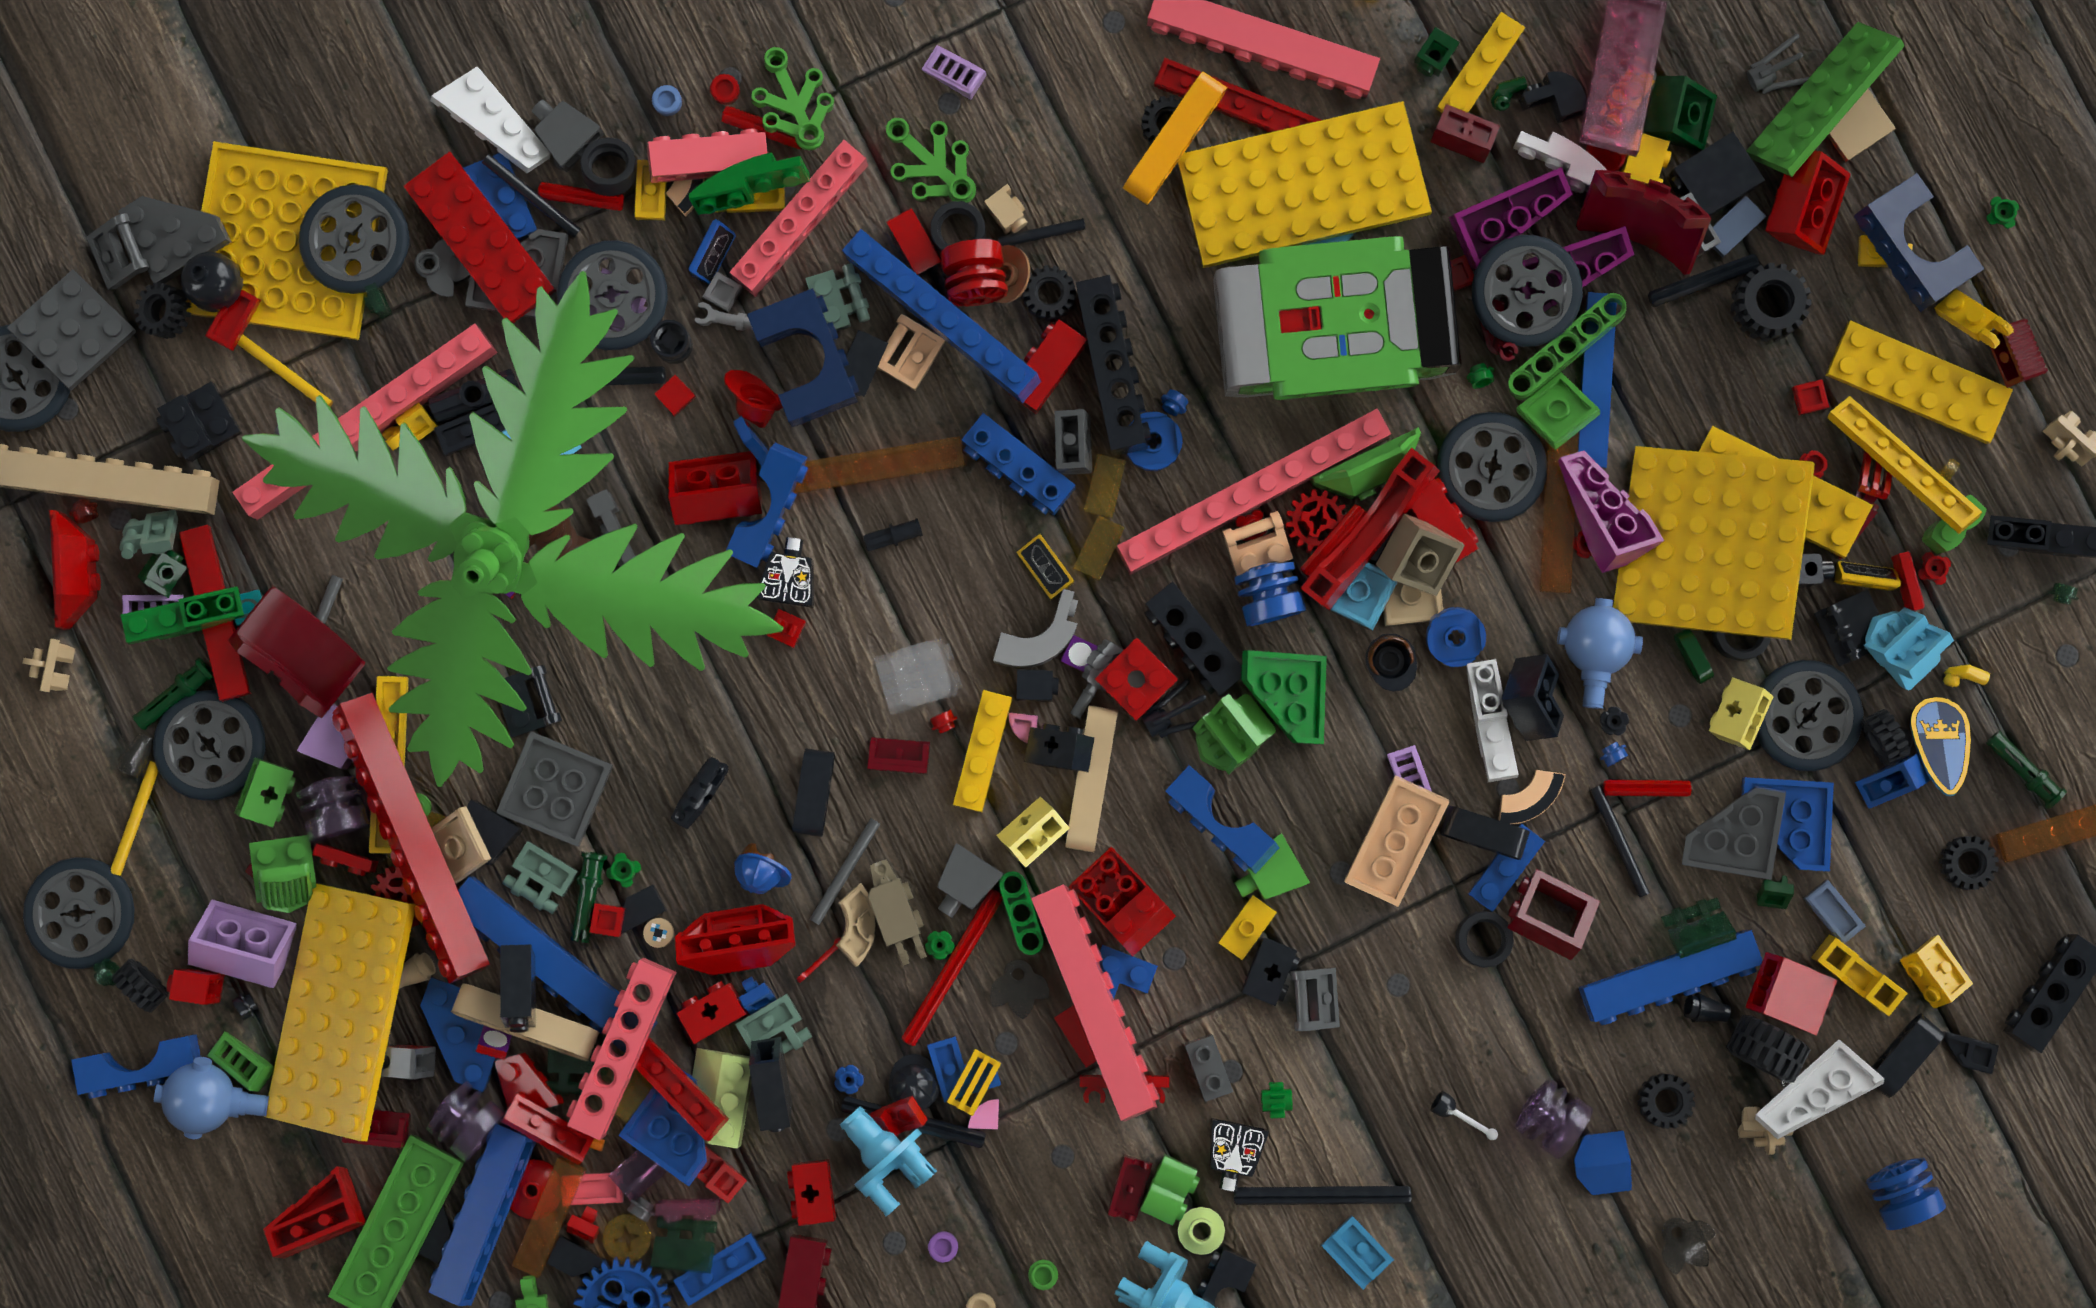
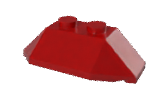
(73, 570)
(735, 940)

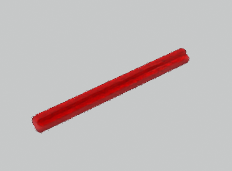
(952, 967)

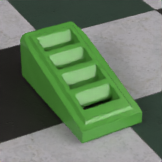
(256, 1073)

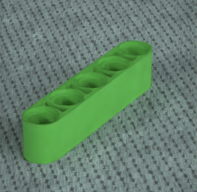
(1575, 334)

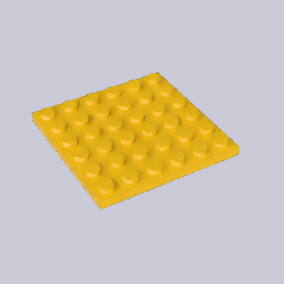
(262, 205)
(1727, 546)

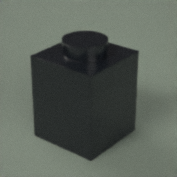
(1036, 685)

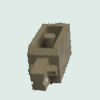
(894, 911)

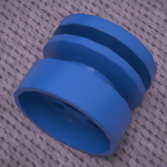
(1269, 593)
(1903, 1187)

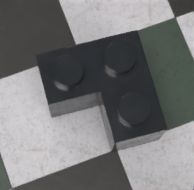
(1531, 699)

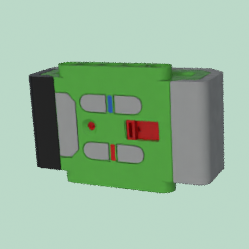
(1337, 319)

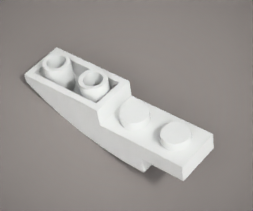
(1562, 153)
(1491, 721)

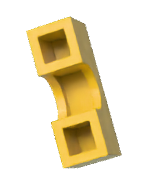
(1859, 975)

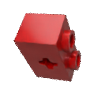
(195, 986)
(701, 1026)
(819, 1176)

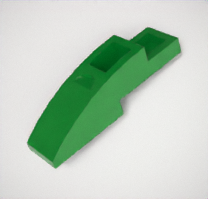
(740, 182)
(183, 617)

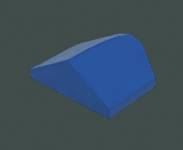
(1604, 1163)

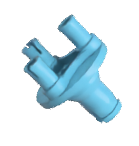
(881, 1154)
(1169, 1289)

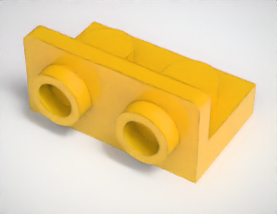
(1936, 972)

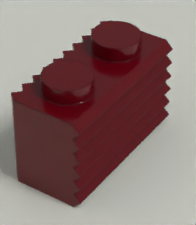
(2018, 355)

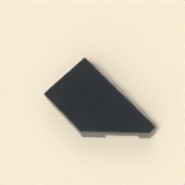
(642, 907)
(1972, 1052)
(437, 1237)
(573, 1258)

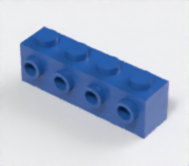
(1018, 464)

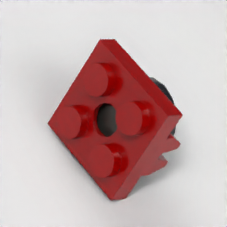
(1136, 679)

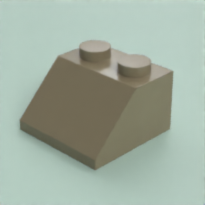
(1419, 555)

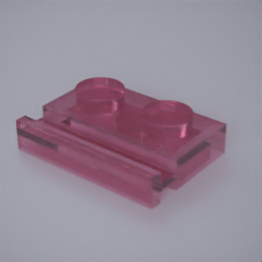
(700, 1208)

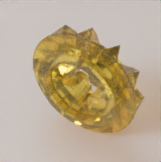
(615, 1229)

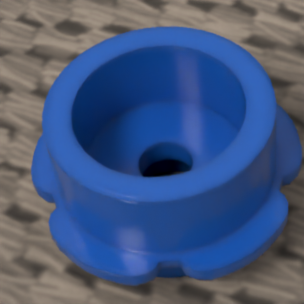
(1174, 402)
(1613, 754)
(849, 1071)

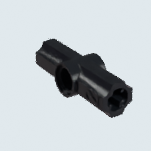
(456, 401)

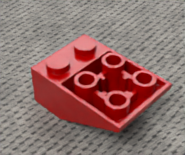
(1122, 901)

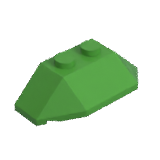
(1367, 471)

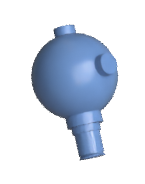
(1599, 644)
(202, 1098)

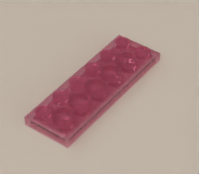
(1623, 75)

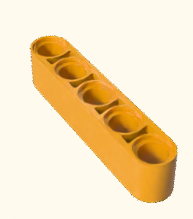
(1175, 138)

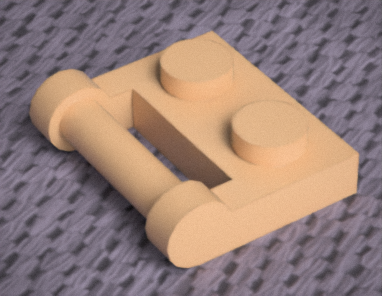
(916, 357)
(1259, 551)

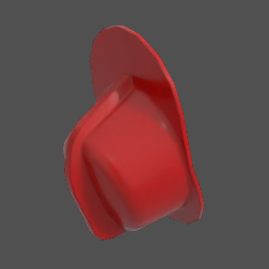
(753, 397)

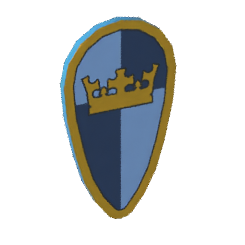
(1942, 742)

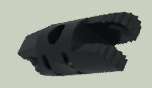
(699, 792)

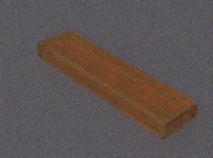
(2048, 833)
(549, 1217)

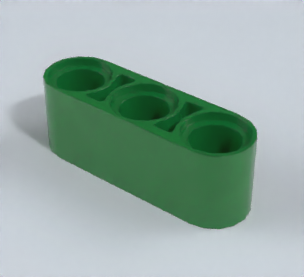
(1020, 928)

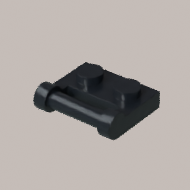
(525, 721)

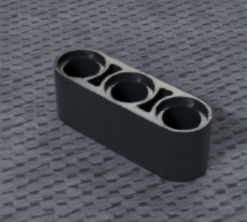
(813, 792)
(1484, 832)
(1907, 1053)

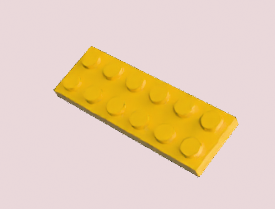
(1919, 382)
(1832, 514)

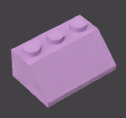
(241, 943)

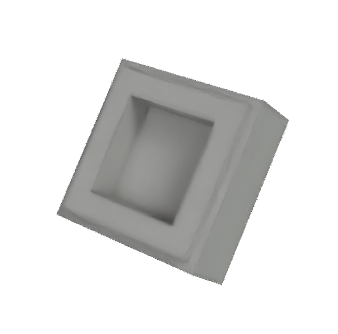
(722, 292)

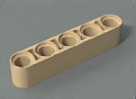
(1091, 786)
(550, 1030)

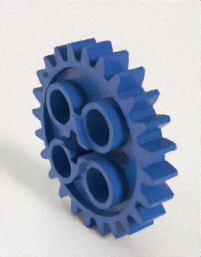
(631, 1279)

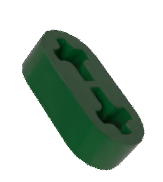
(1693, 655)

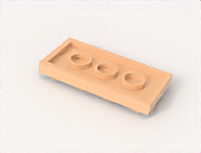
(1396, 840)

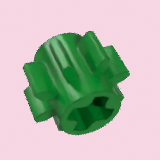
(1276, 1100)

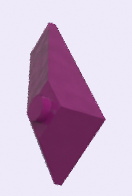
(1609, 521)

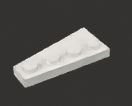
(483, 109)
(1821, 1088)

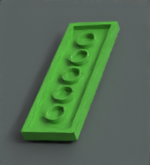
(1825, 98)
(397, 1226)

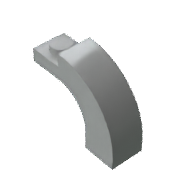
(1034, 651)

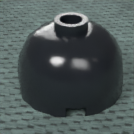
(211, 281)

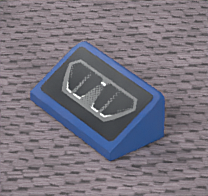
(712, 252)

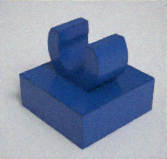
(756, 996)

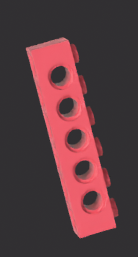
(799, 218)
(597, 1122)

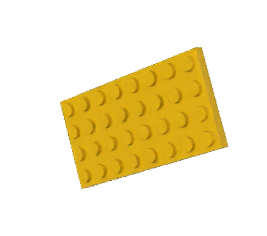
(1304, 184)
(340, 1011)

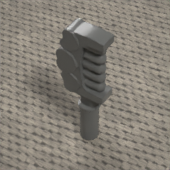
(1097, 662)

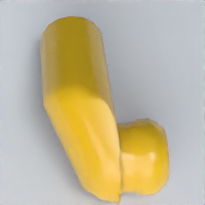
(1968, 672)

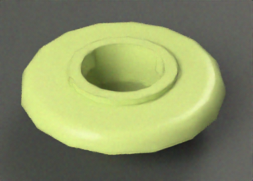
(1186, 1226)

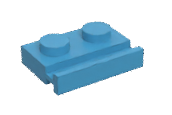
(1357, 1252)

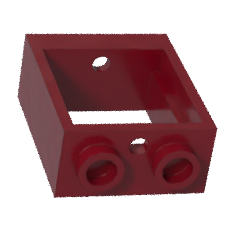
(1543, 934)

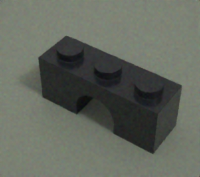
(1228, 1270)

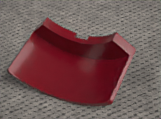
(1649, 213)
(300, 650)

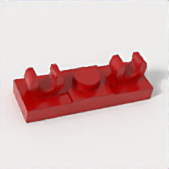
(1097, 1082)
(547, 1129)

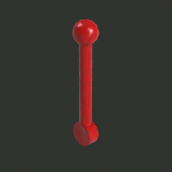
(817, 963)

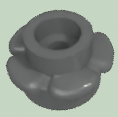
(641, 1208)

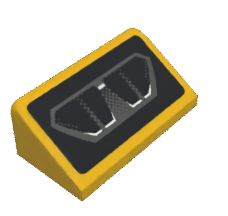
(1045, 566)
(1866, 576)

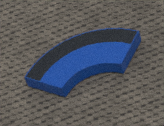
(751, 439)

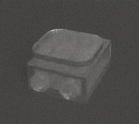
(917, 676)

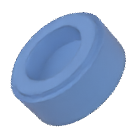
(667, 100)

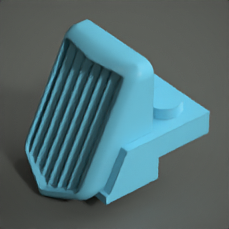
(1906, 645)

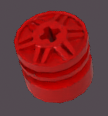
(974, 272)

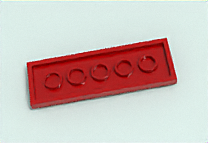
(478, 237)

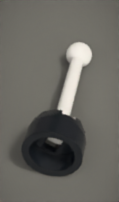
(1445, 1106)

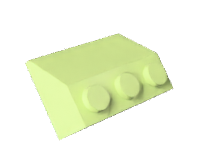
(728, 1085)

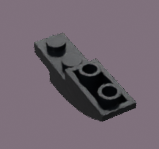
(2042, 537)

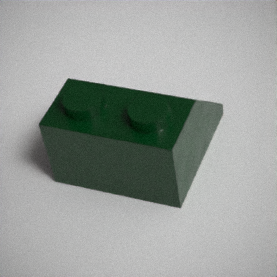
(1680, 112)

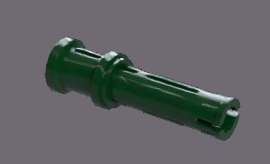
(184, 685)
(2034, 783)
(589, 881)

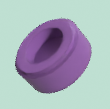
(943, 1246)

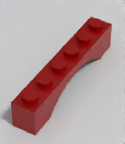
(1350, 557)

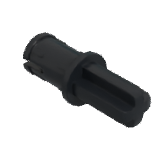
(892, 535)

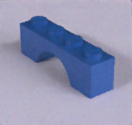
(781, 473)
(1248, 843)
(102, 1072)

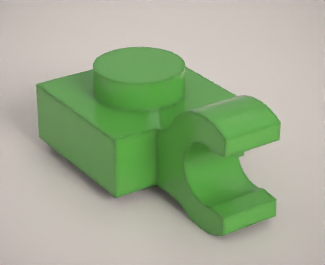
(531, 1298)

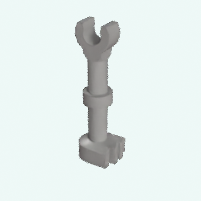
(740, 321)

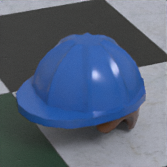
(759, 871)

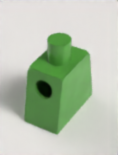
(1277, 876)

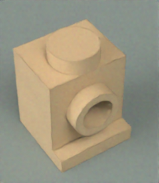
(1006, 210)

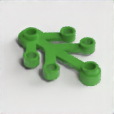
(794, 104)
(934, 165)

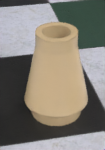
(417, 969)

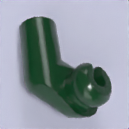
(1504, 92)

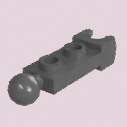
(604, 509)

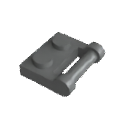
(110, 253)
(1322, 999)

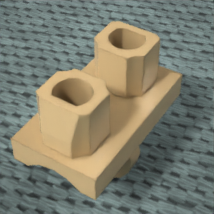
(2071, 440)
(50, 679)
(1752, 1128)

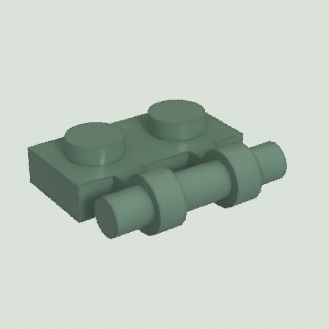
(830, 288)
(150, 535)
(544, 869)
(772, 1020)

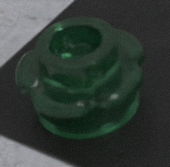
(2064, 593)
(105, 971)

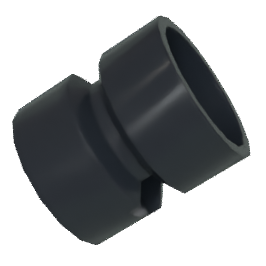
(671, 341)

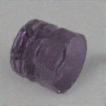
(332, 808)
(465, 1121)
(1558, 1122)

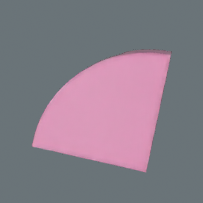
(1021, 725)
(985, 1116)

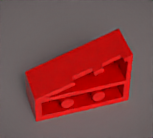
(317, 1217)

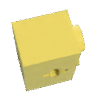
(1743, 727)
(1033, 831)

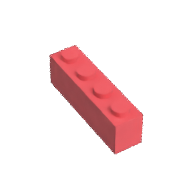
(699, 156)

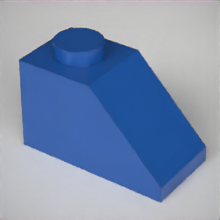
(1893, 781)

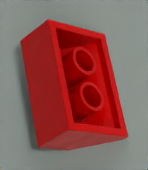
(1809, 204)
(714, 488)

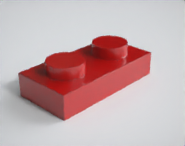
(332, 856)

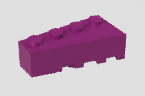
(1508, 214)
(1592, 258)

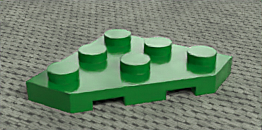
(1290, 691)

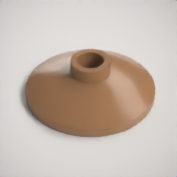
(1018, 267)

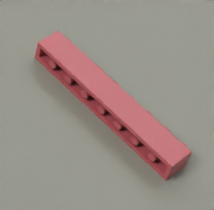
(1266, 43)
(1094, 1002)

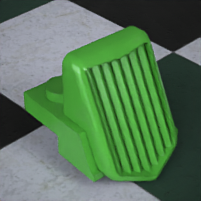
(1232, 732)
(283, 873)

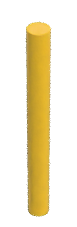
(280, 369)
(134, 819)

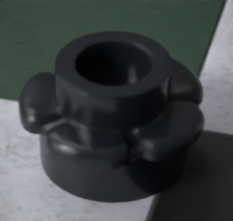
(1606, 721)
(244, 1006)

